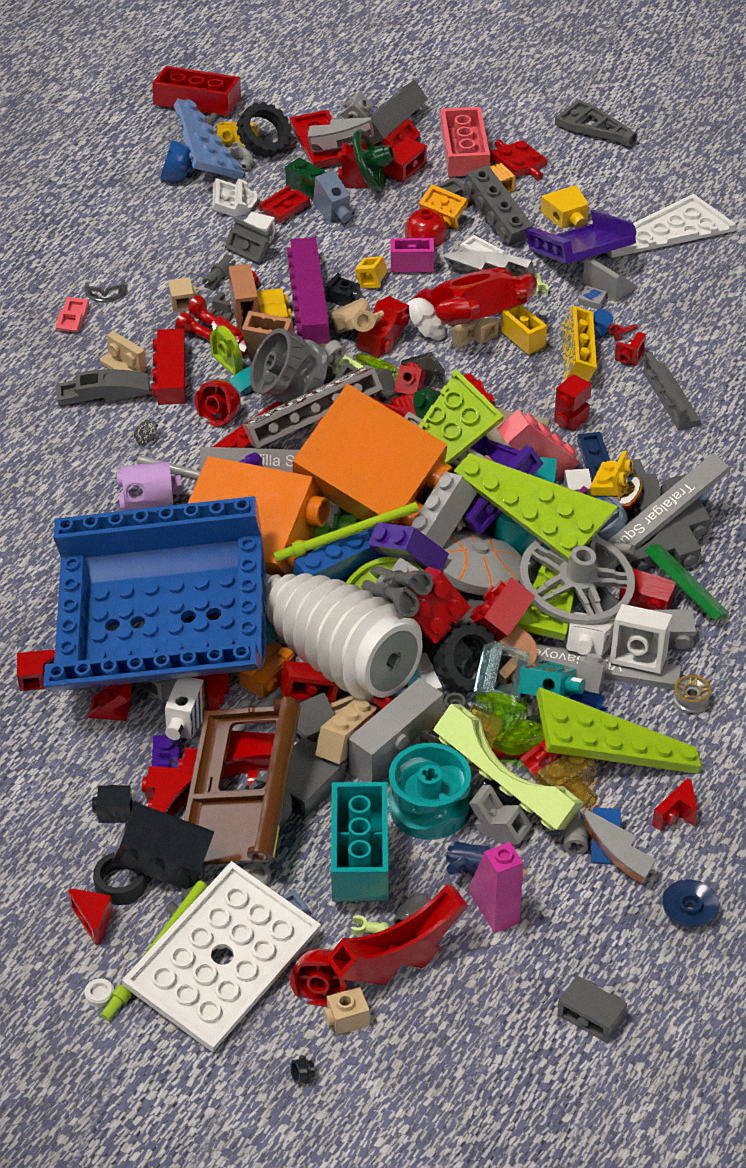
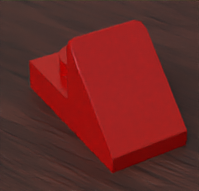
(111, 703)
(678, 804)

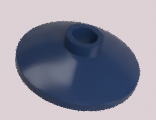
(690, 894)

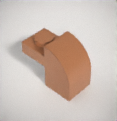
(521, 640)

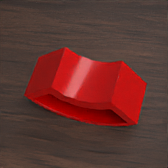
(387, 329)

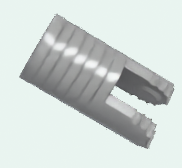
(576, 835)

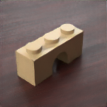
(336, 731)

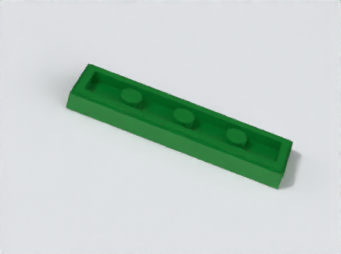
(686, 581)

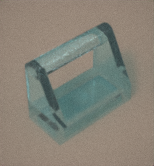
(489, 668)

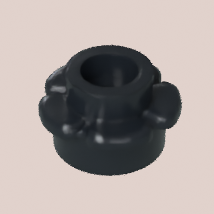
(302, 1070)

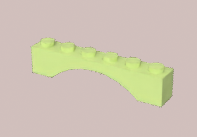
(465, 733)

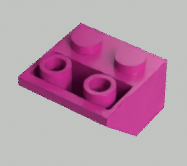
(412, 254)

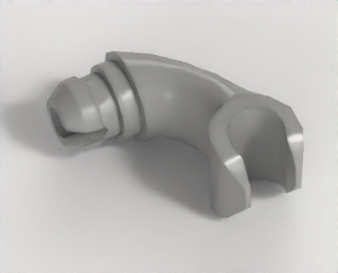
(241, 152)

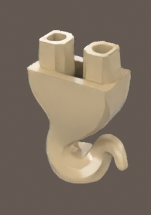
(355, 316)

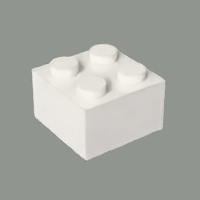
(640, 638)

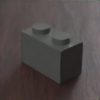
(592, 1009)

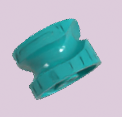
(429, 791)

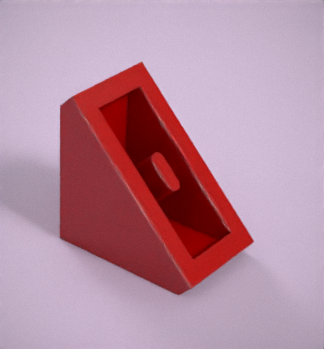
(93, 911)

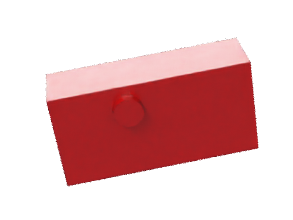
(208, 90)

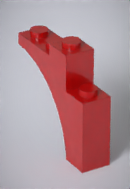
(407, 943)

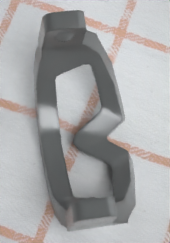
(121, 291)

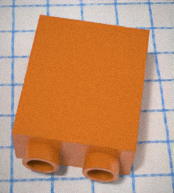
(371, 458)
(286, 501)

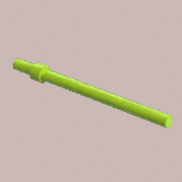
(299, 548)
(121, 994)

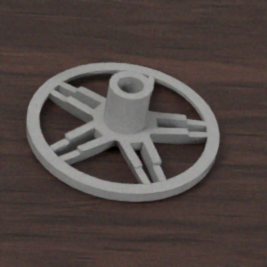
(580, 576)

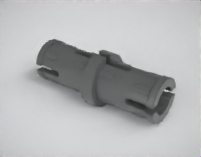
(218, 272)

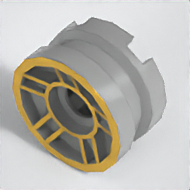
(691, 694)

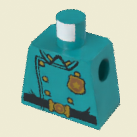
(550, 676)

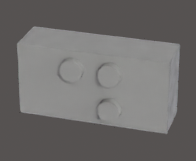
(393, 730)

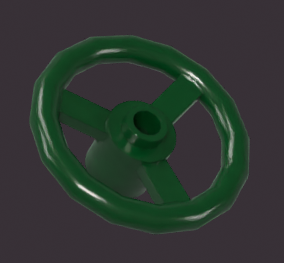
(374, 158)

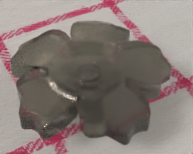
(146, 431)

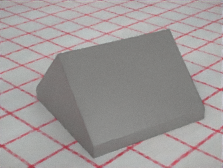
(603, 278)

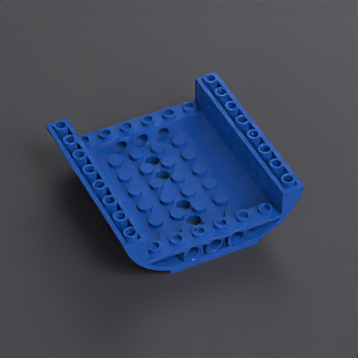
(159, 571)

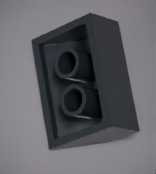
(162, 846)

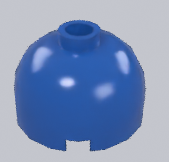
(176, 163)

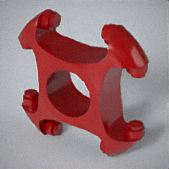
(479, 295)

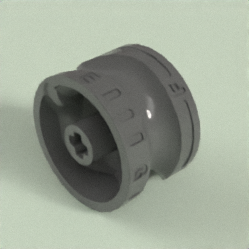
(288, 366)

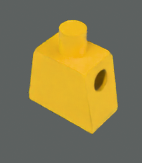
(565, 207)

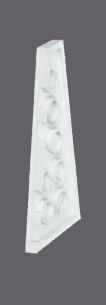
(675, 224)

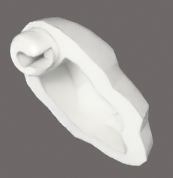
(424, 318)

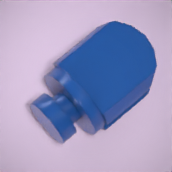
(602, 321)

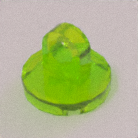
(501, 704)

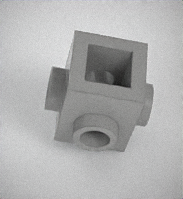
(356, 107)

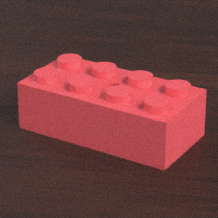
(463, 140)

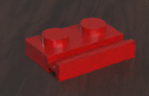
(284, 204)

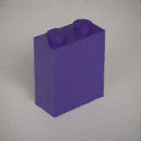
(408, 544)

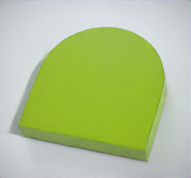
(226, 349)

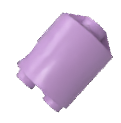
(156, 485)

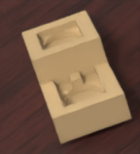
(479, 330)

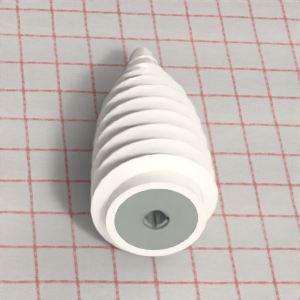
(345, 633)

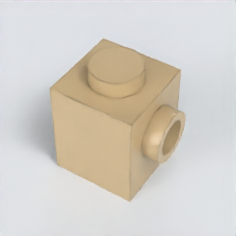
(181, 293)
(347, 1011)

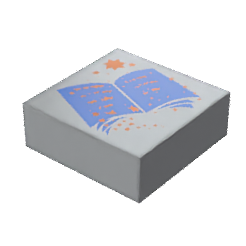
(592, 297)

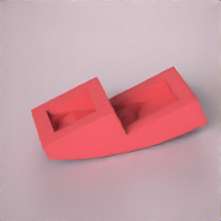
(72, 315)

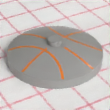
(479, 561)

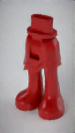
(198, 310)

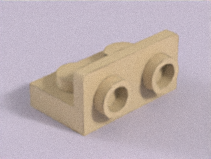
(123, 354)

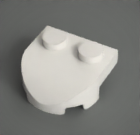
(233, 198)

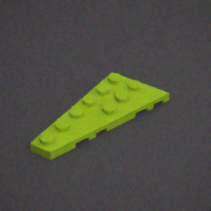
(460, 416)
(594, 734)

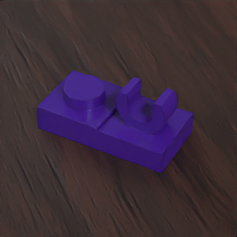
(165, 751)

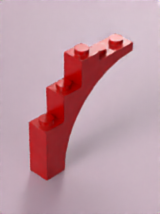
(169, 787)

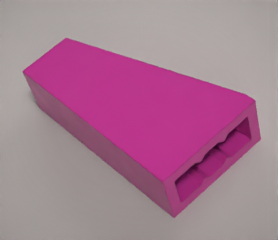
(499, 887)

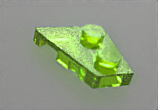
(519, 737)

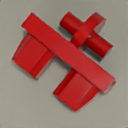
(538, 758)

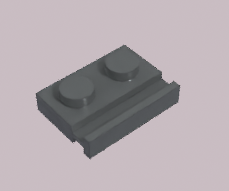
(248, 240)

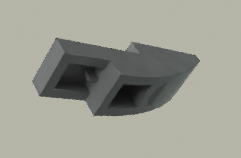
(106, 383)
(650, 490)

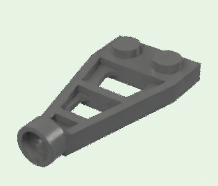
(579, 111)

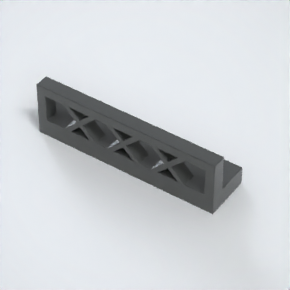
(670, 393)

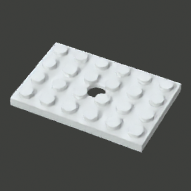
(209, 997)

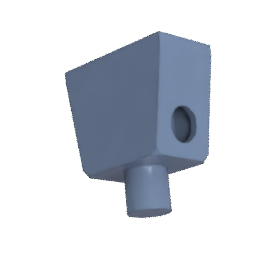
(331, 197)

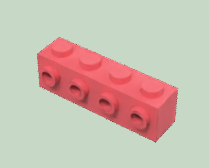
(524, 430)

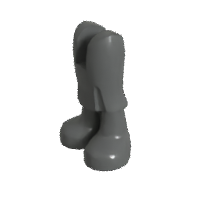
(392, 587)

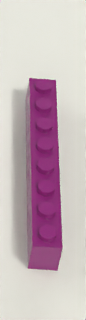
(308, 290)

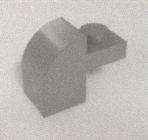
(497, 821)

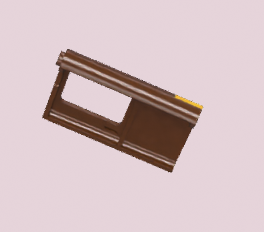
(242, 820)

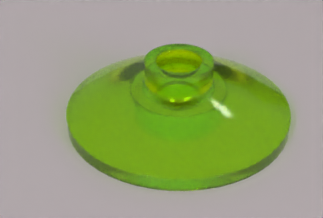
(375, 362)

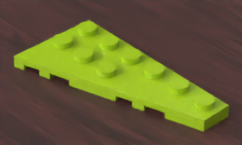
(545, 509)

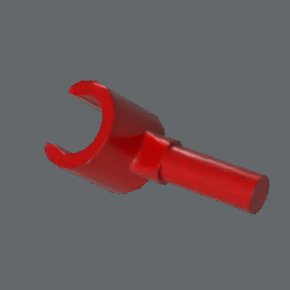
(618, 331)

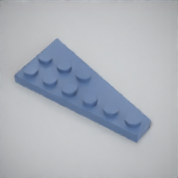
(205, 145)

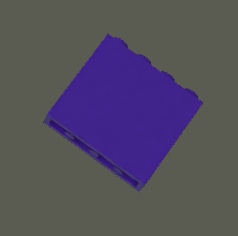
(601, 236)
(482, 511)

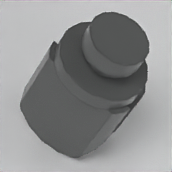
(387, 382)

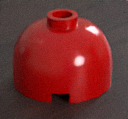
(426, 224)
(220, 398)
(316, 978)

